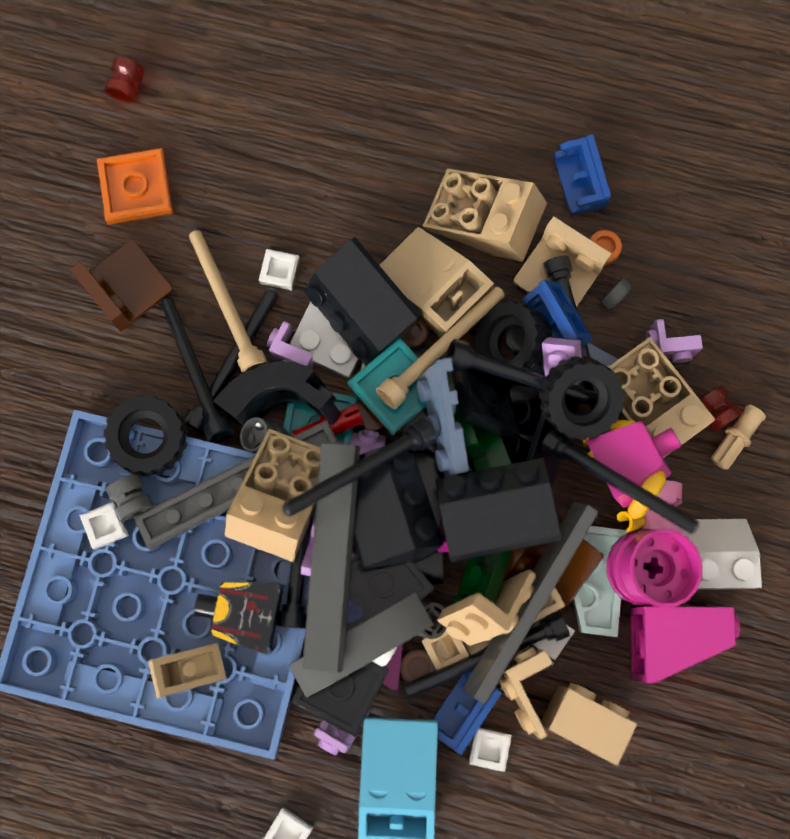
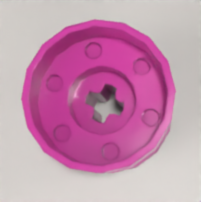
(671, 562)

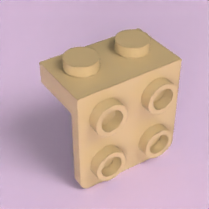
(481, 620)
(524, 664)

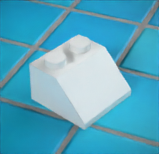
(727, 554)

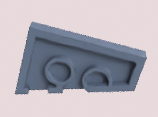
(441, 407)

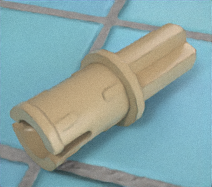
(738, 437)

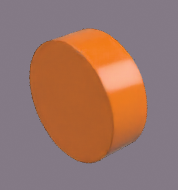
(610, 242)

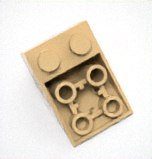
(487, 213)
(436, 280)
(658, 394)
(277, 474)

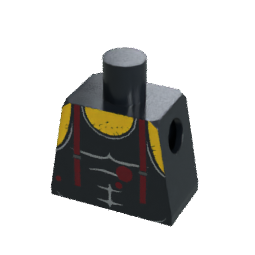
(243, 613)

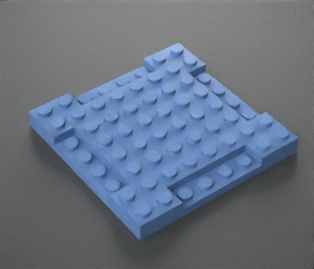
(101, 614)

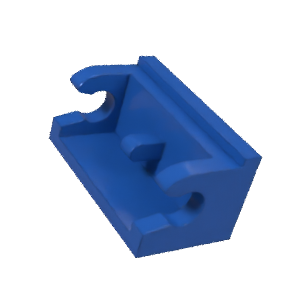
(582, 175)
(556, 306)
(462, 716)

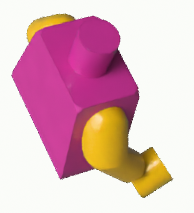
(637, 456)

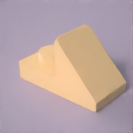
(187, 670)

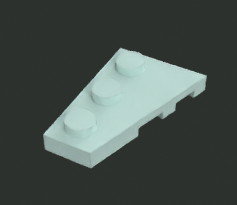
(596, 602)

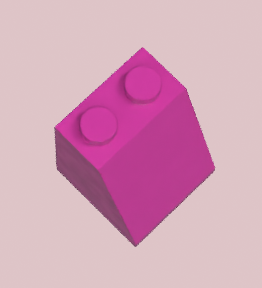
(677, 638)

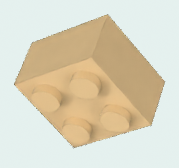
(593, 726)

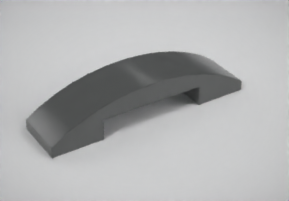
(369, 642)

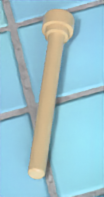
(249, 355)
(394, 390)

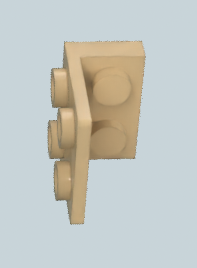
(559, 240)

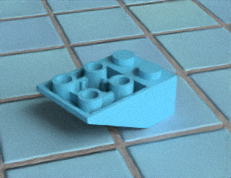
(398, 779)

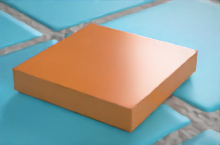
(134, 186)

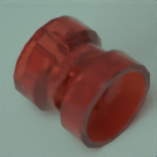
(124, 80)
(714, 401)

